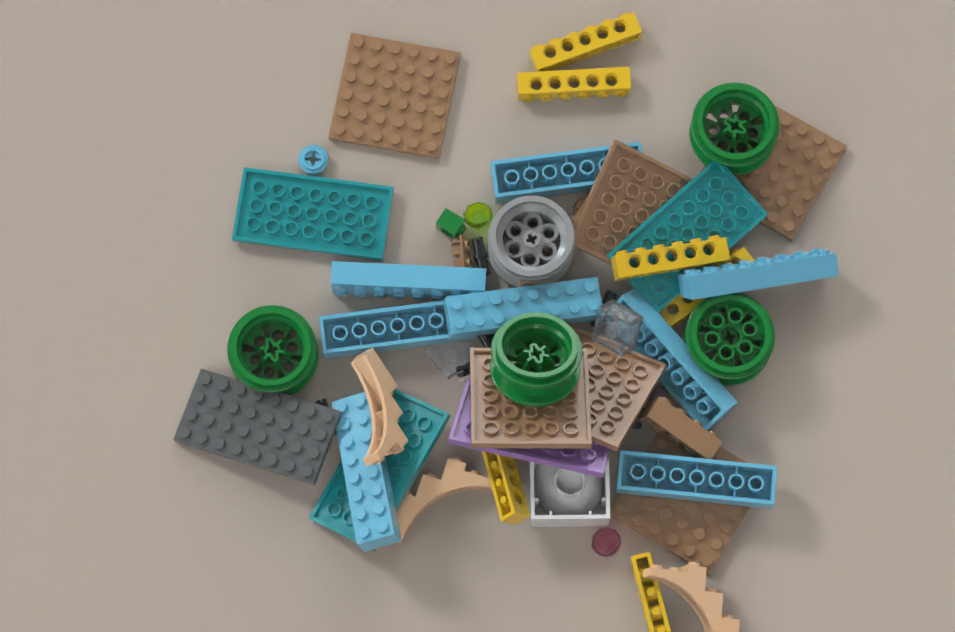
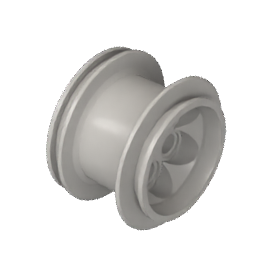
(517, 215)

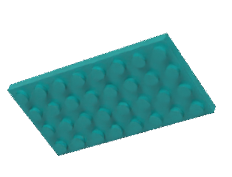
(703, 208)
(313, 214)
(422, 427)

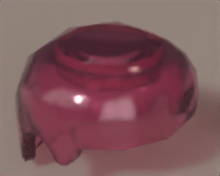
(606, 542)

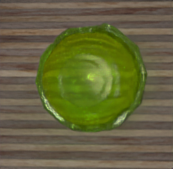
(478, 215)

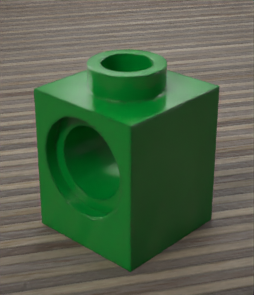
(451, 224)

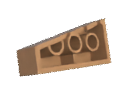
(680, 428)

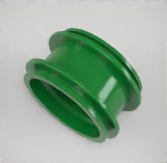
(751, 104)
(283, 321)
(542, 335)
(722, 367)

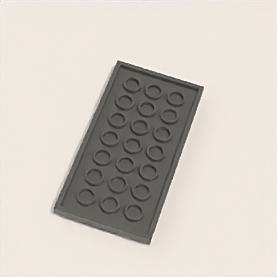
(258, 427)

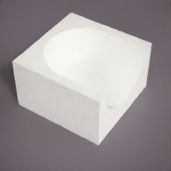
(568, 497)

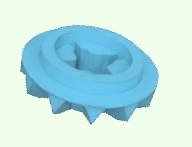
(307, 153)

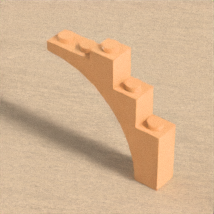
(384, 410)
(431, 489)
(691, 583)

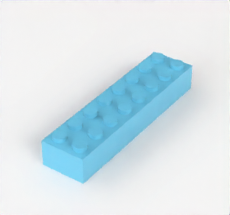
(548, 173)
(758, 274)
(405, 280)
(487, 311)
(384, 329)
(690, 385)
(696, 479)
(367, 486)

